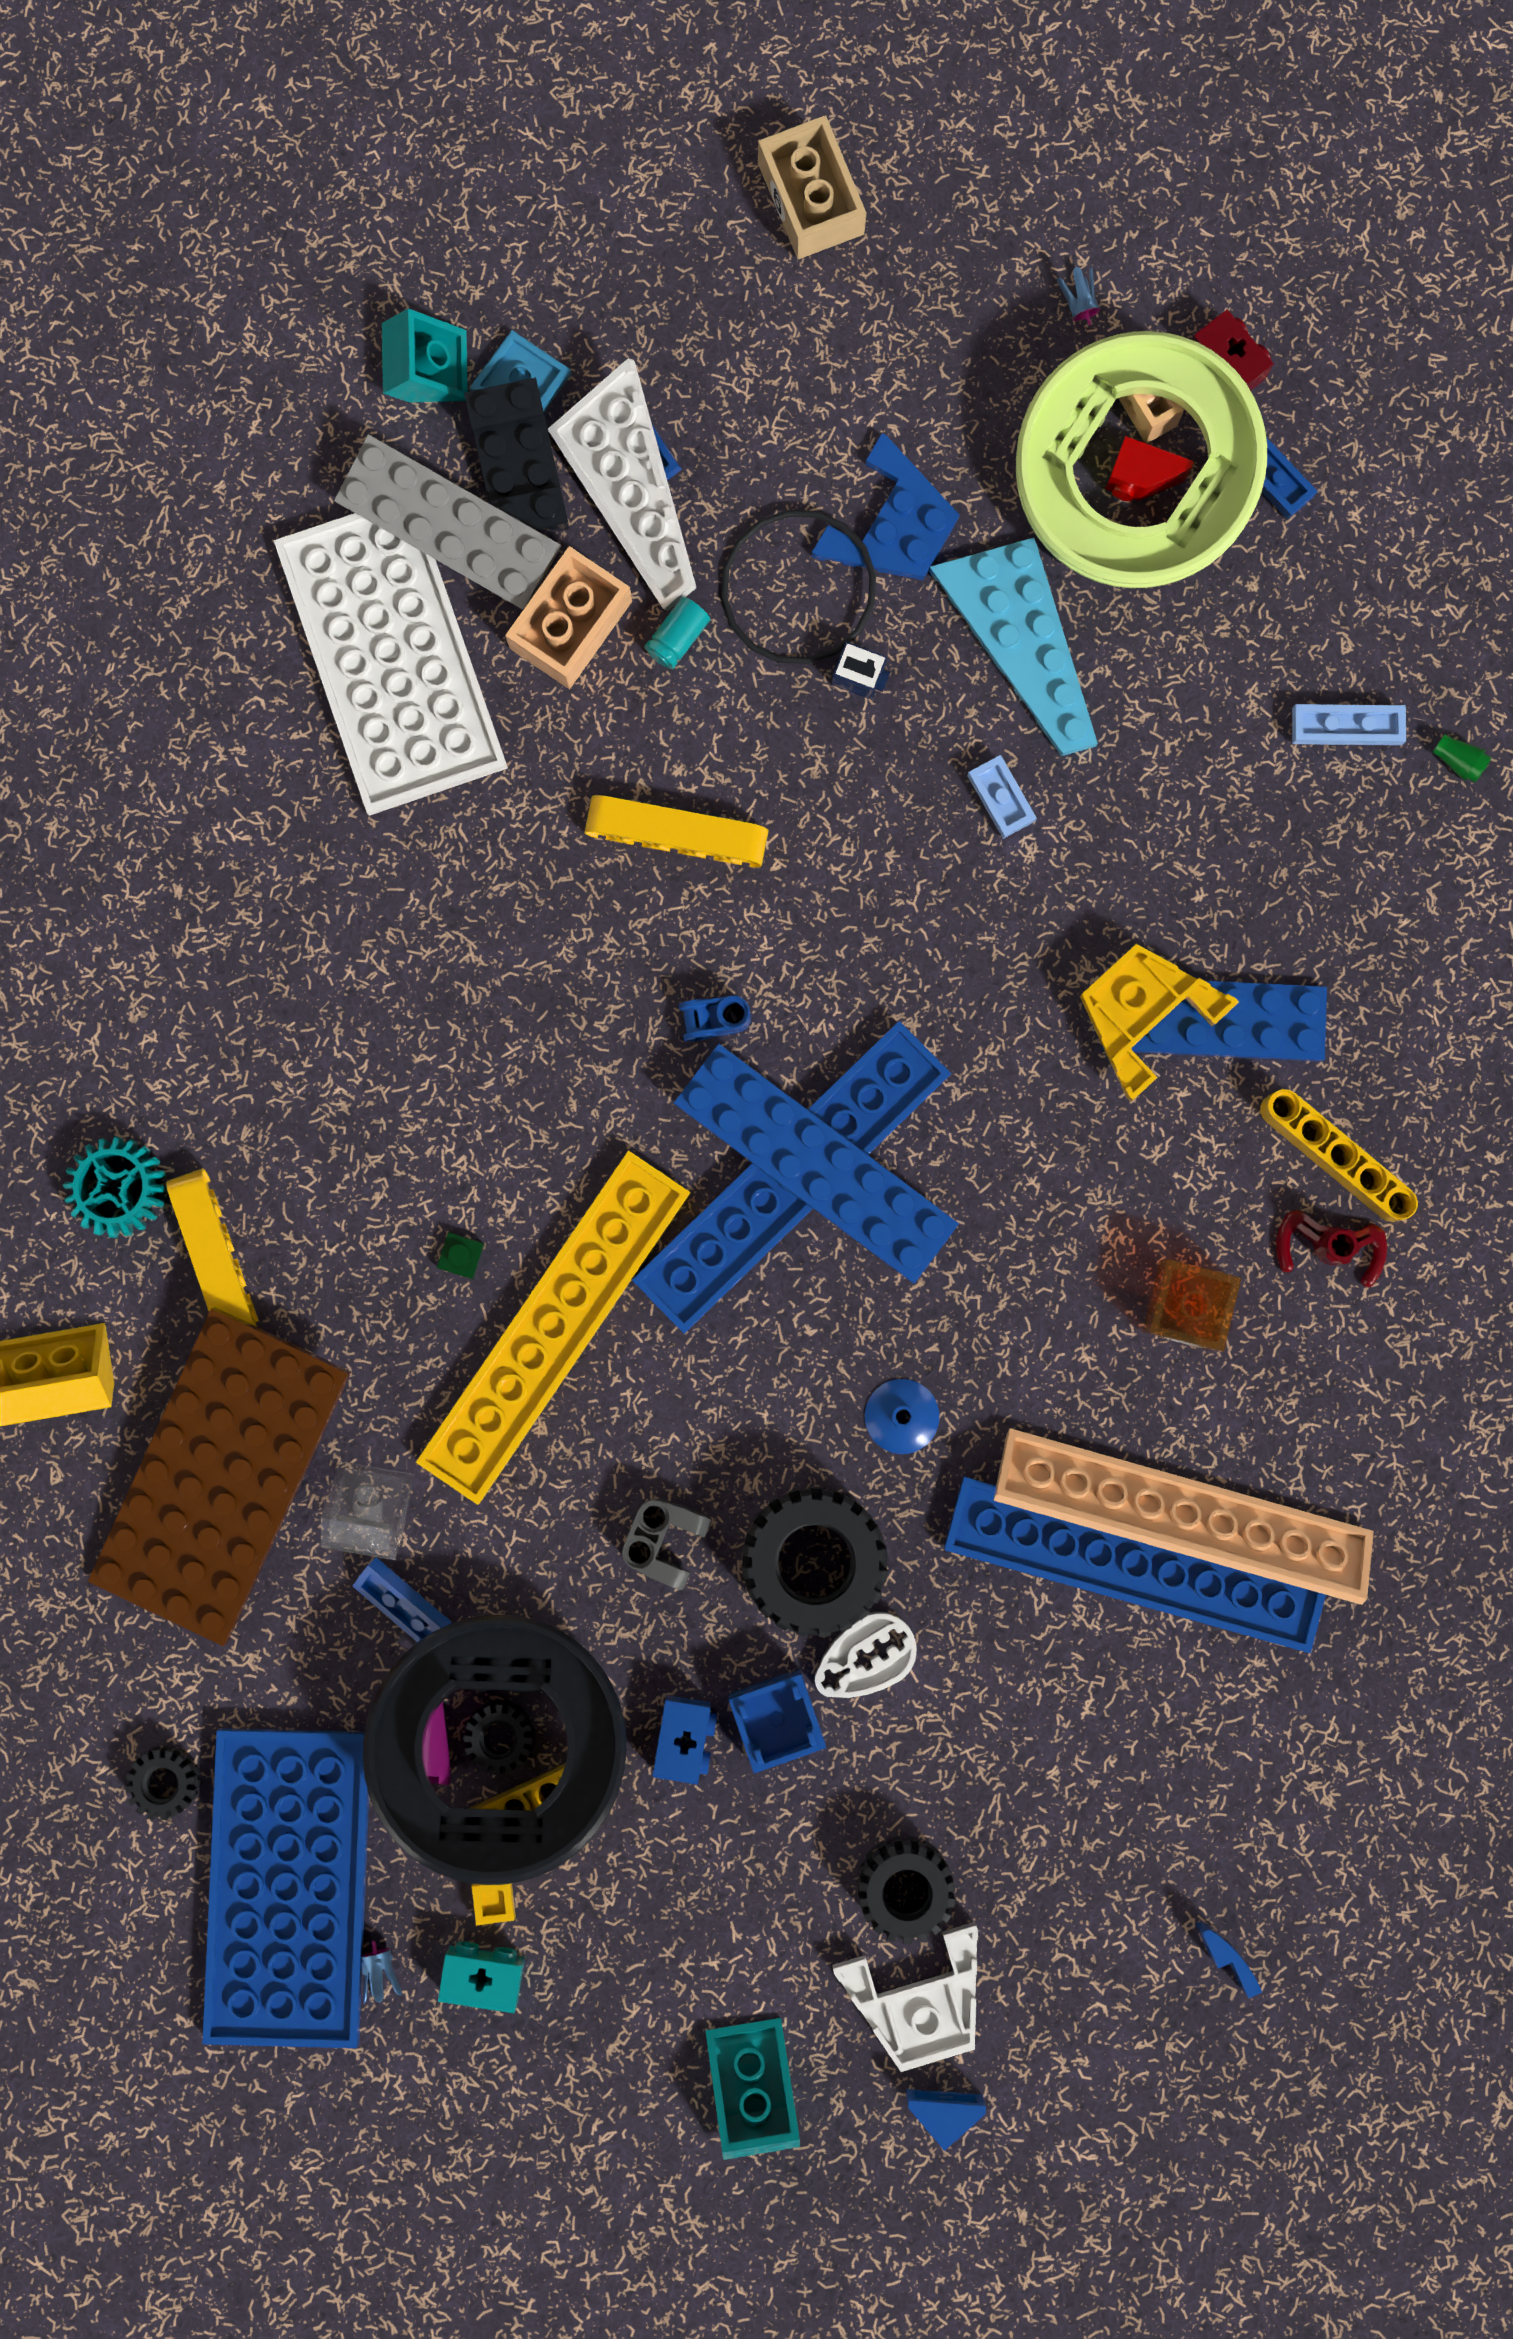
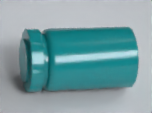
(677, 633)

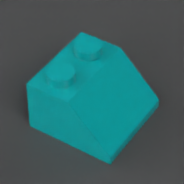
(423, 359)

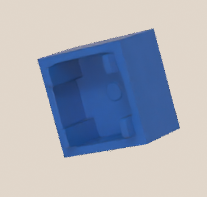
(777, 1721)

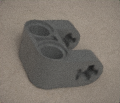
(655, 1567)

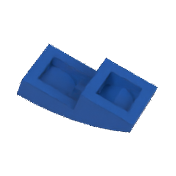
(1223, 1953)

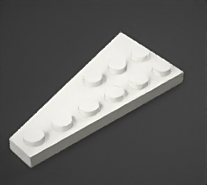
(620, 465)

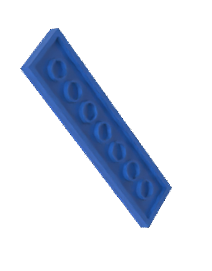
(816, 1163)

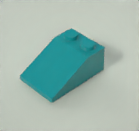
(752, 2089)

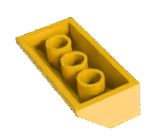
(55, 1374)

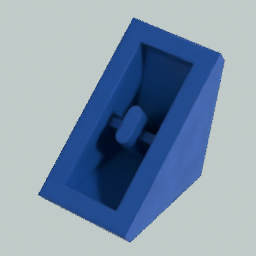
(946, 2113)

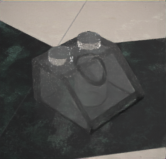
(366, 1510)

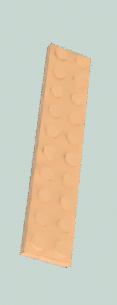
(1185, 1516)

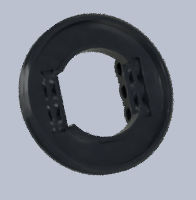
(493, 1843)

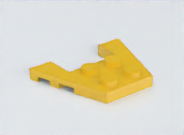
(1135, 999)

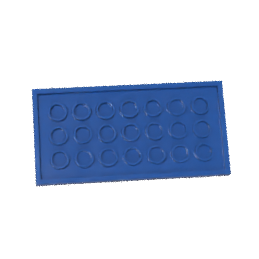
(286, 1889)

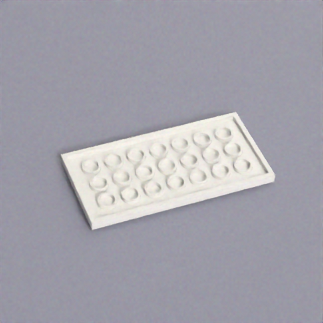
(390, 661)

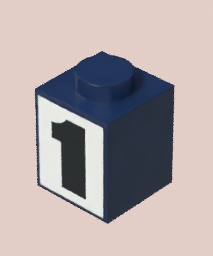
(861, 671)

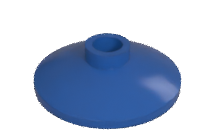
(882, 1411)

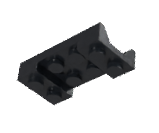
(517, 454)

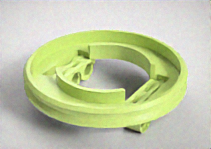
(1072, 408)

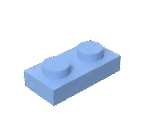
(1001, 796)

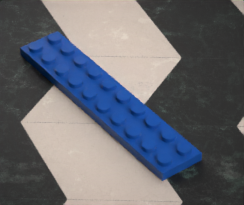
(759, 1211)
(1130, 1570)

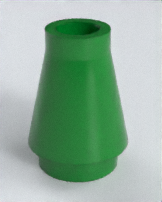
(1463, 758)

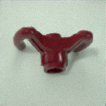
(1345, 1239)

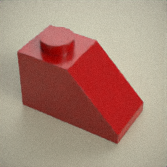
(1145, 471)

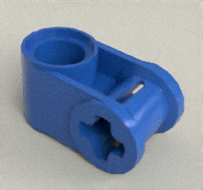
(711, 1017)

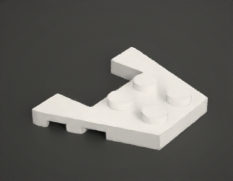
(926, 2017)

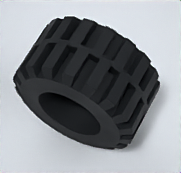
(912, 1921)

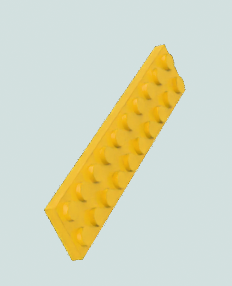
(553, 1328)

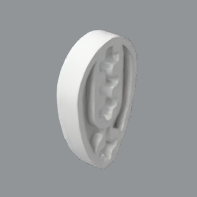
(882, 1673)

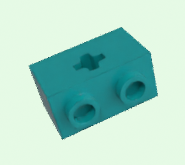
(461, 1982)

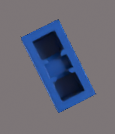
(672, 1760)

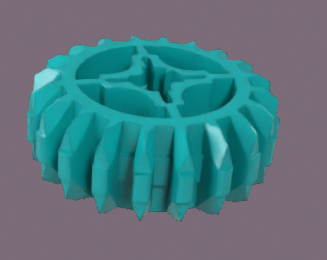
(101, 1196)

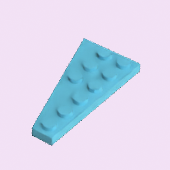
(1017, 623)

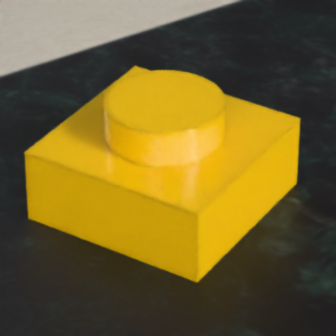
(493, 1903)

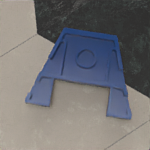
(908, 527)

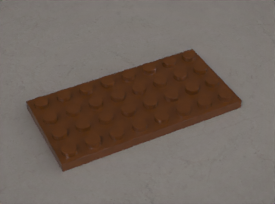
(219, 1476)

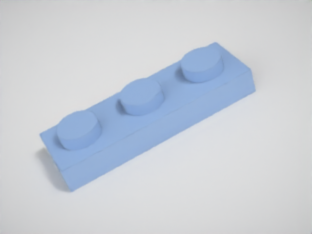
(1349, 724)

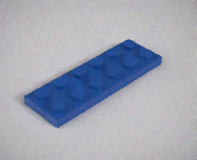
(1265, 1024)

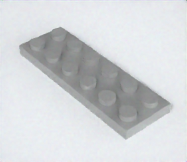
(447, 522)

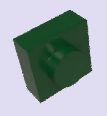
(460, 1256)

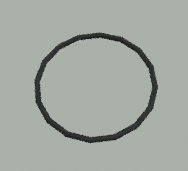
(808, 514)

